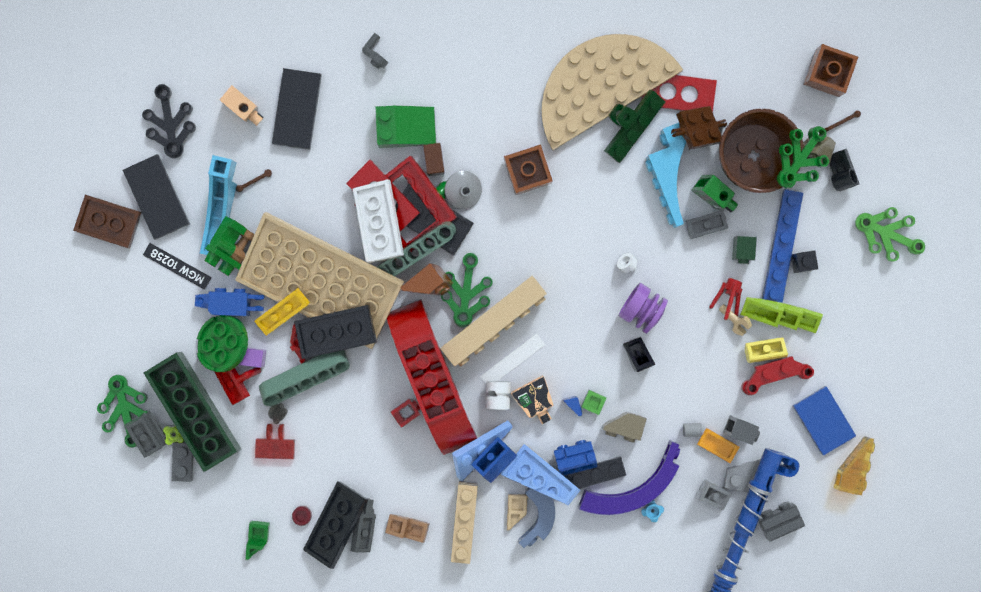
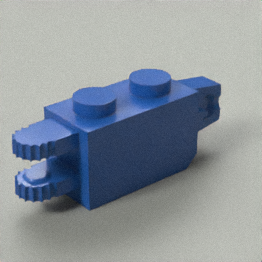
(228, 303)

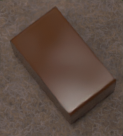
(434, 159)

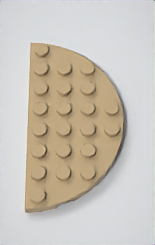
(597, 78)

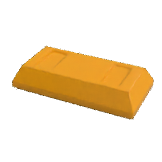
(718, 445)

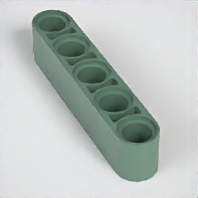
(422, 247)
(303, 377)

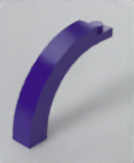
(636, 498)

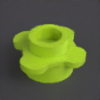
(171, 439)

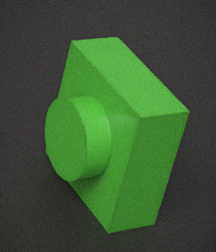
(593, 402)

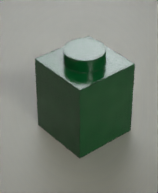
(744, 249)

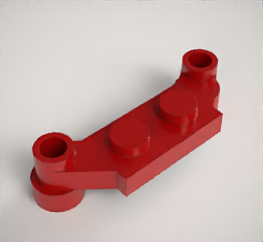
(775, 371)

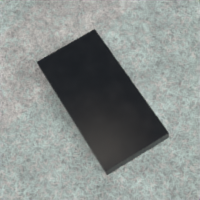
(296, 108)
(156, 196)
(425, 219)
(335, 331)
(335, 525)

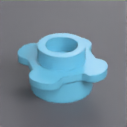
(657, 511)

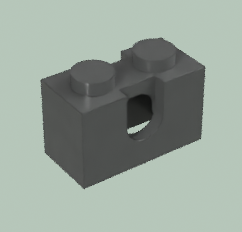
(741, 430)

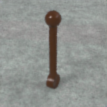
(857, 114)
(267, 173)

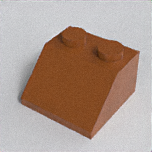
(429, 280)

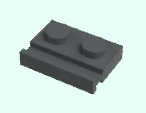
(146, 434)

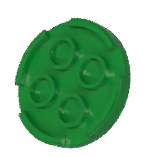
(222, 343)

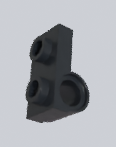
(843, 171)

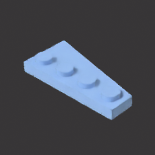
(540, 476)

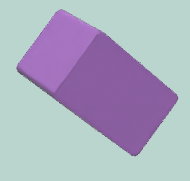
(254, 358)

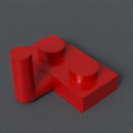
(233, 383)

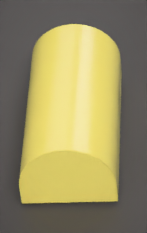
(765, 350)

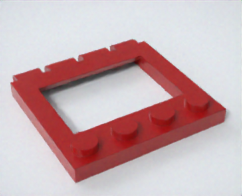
(427, 193)

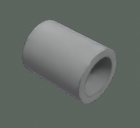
(692, 429)

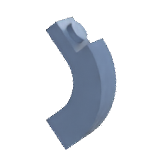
(544, 520)

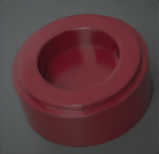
(301, 515)

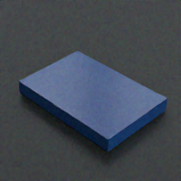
(824, 420)

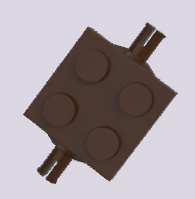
(699, 127)

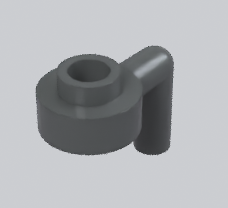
(377, 60)

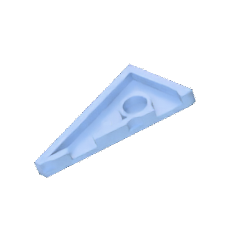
(469, 453)

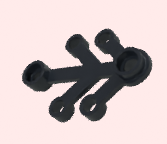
(169, 124)

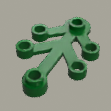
(799, 157)
(466, 293)
(123, 407)

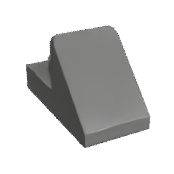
(713, 495)

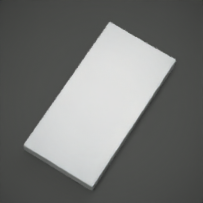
(378, 221)

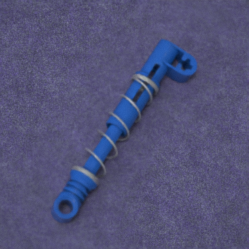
(759, 489)

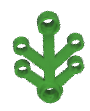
(887, 232)

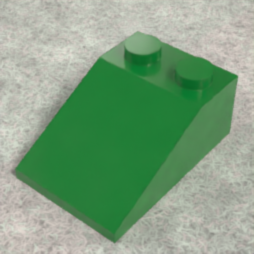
(405, 126)

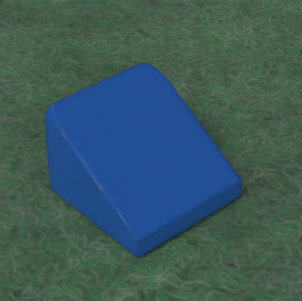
(573, 403)

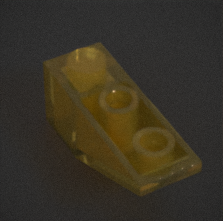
(853, 471)

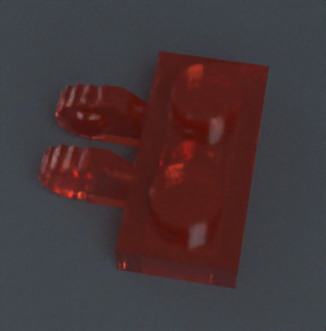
(275, 448)

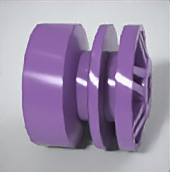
(643, 308)

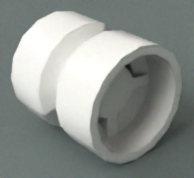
(498, 395)

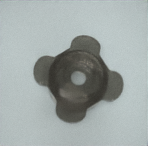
(277, 413)

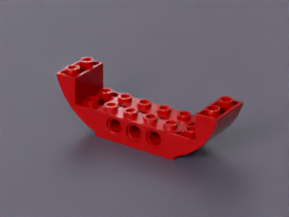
(430, 377)

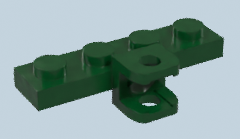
(632, 124)

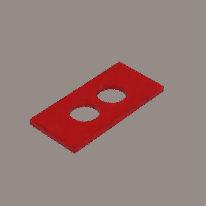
(705, 89)
(370, 173)

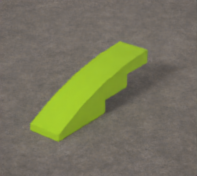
(782, 314)

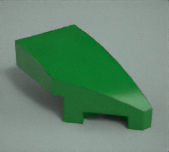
(257, 537)

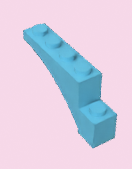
(664, 168)
(220, 196)

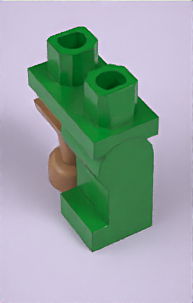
(223, 246)

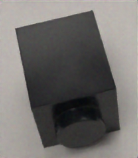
(804, 261)

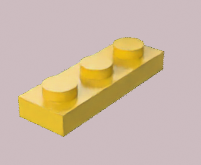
(282, 311)

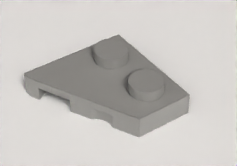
(739, 476)

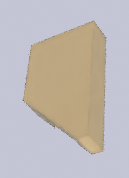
(516, 509)

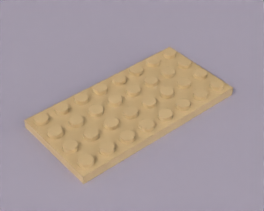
(330, 278)

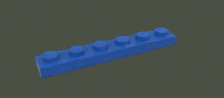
(782, 245)

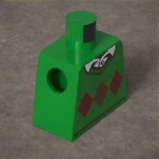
(715, 193)

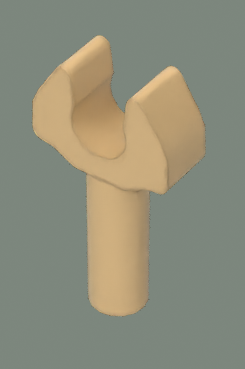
(737, 321)

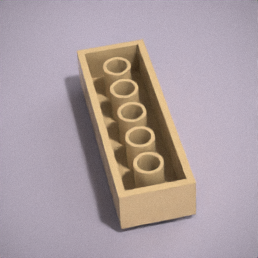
(493, 321)

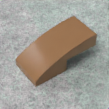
(407, 528)

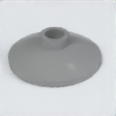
(454, 188)

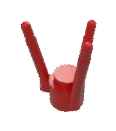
(733, 289)

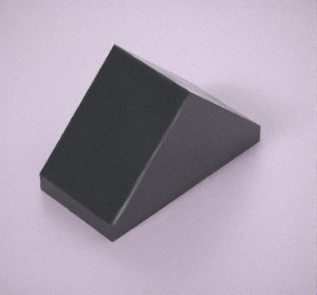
(638, 354)

